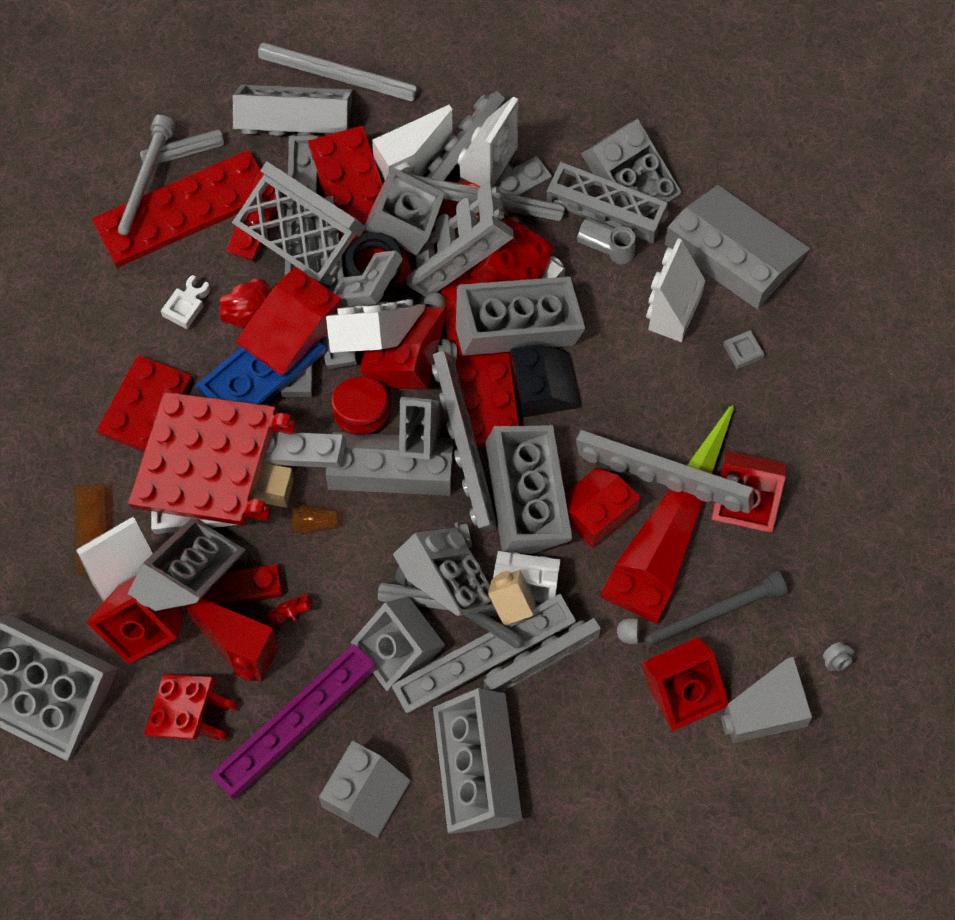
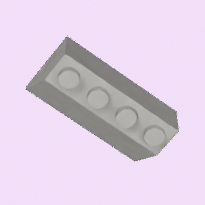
(291, 109)
(517, 315)
(374, 465)
(527, 488)
(184, 567)
(477, 762)

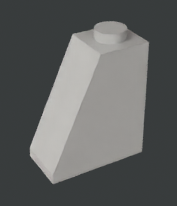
(419, 427)
(768, 706)

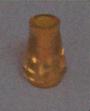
(312, 519)

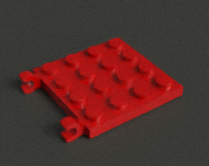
(207, 458)

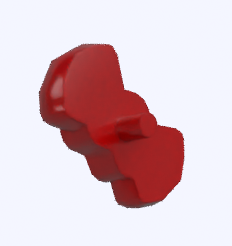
(289, 609)

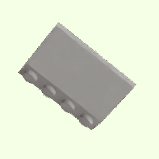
(736, 245)
(48, 687)

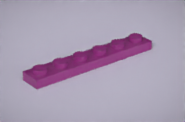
(293, 722)

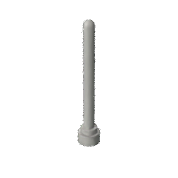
(162, 129)

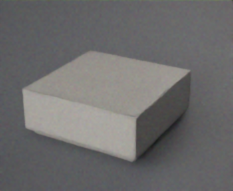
(743, 349)

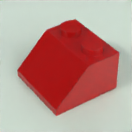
(767, 482)
(600, 505)
(131, 627)
(685, 683)

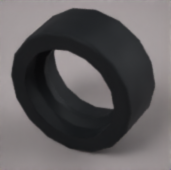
(367, 241)

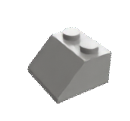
(405, 210)
(398, 641)
(364, 789)

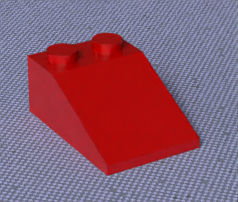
(289, 321)
(412, 360)
(239, 640)

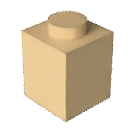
(274, 485)
(511, 597)

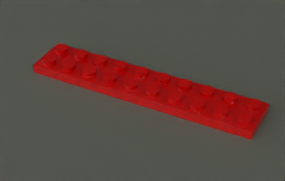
(483, 377)

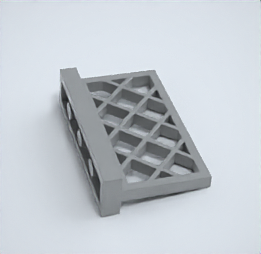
(304, 198)

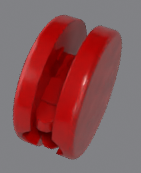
(360, 405)

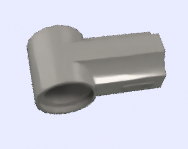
(607, 240)

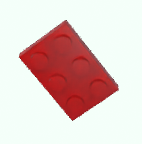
(138, 400)

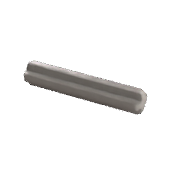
(187, 146)

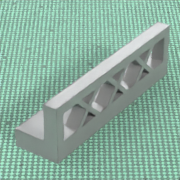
(606, 212)

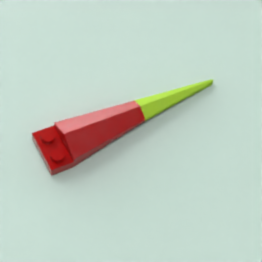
(652, 561)

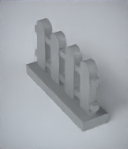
(471, 246)

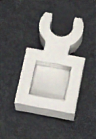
(185, 306)

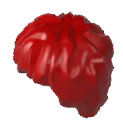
(243, 302)

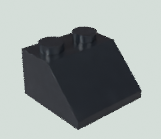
(543, 380)

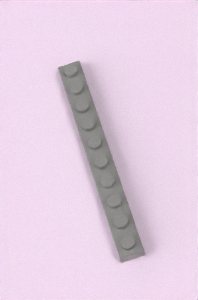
(303, 170)

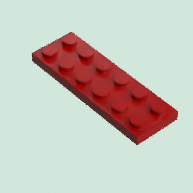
(352, 178)
(179, 209)

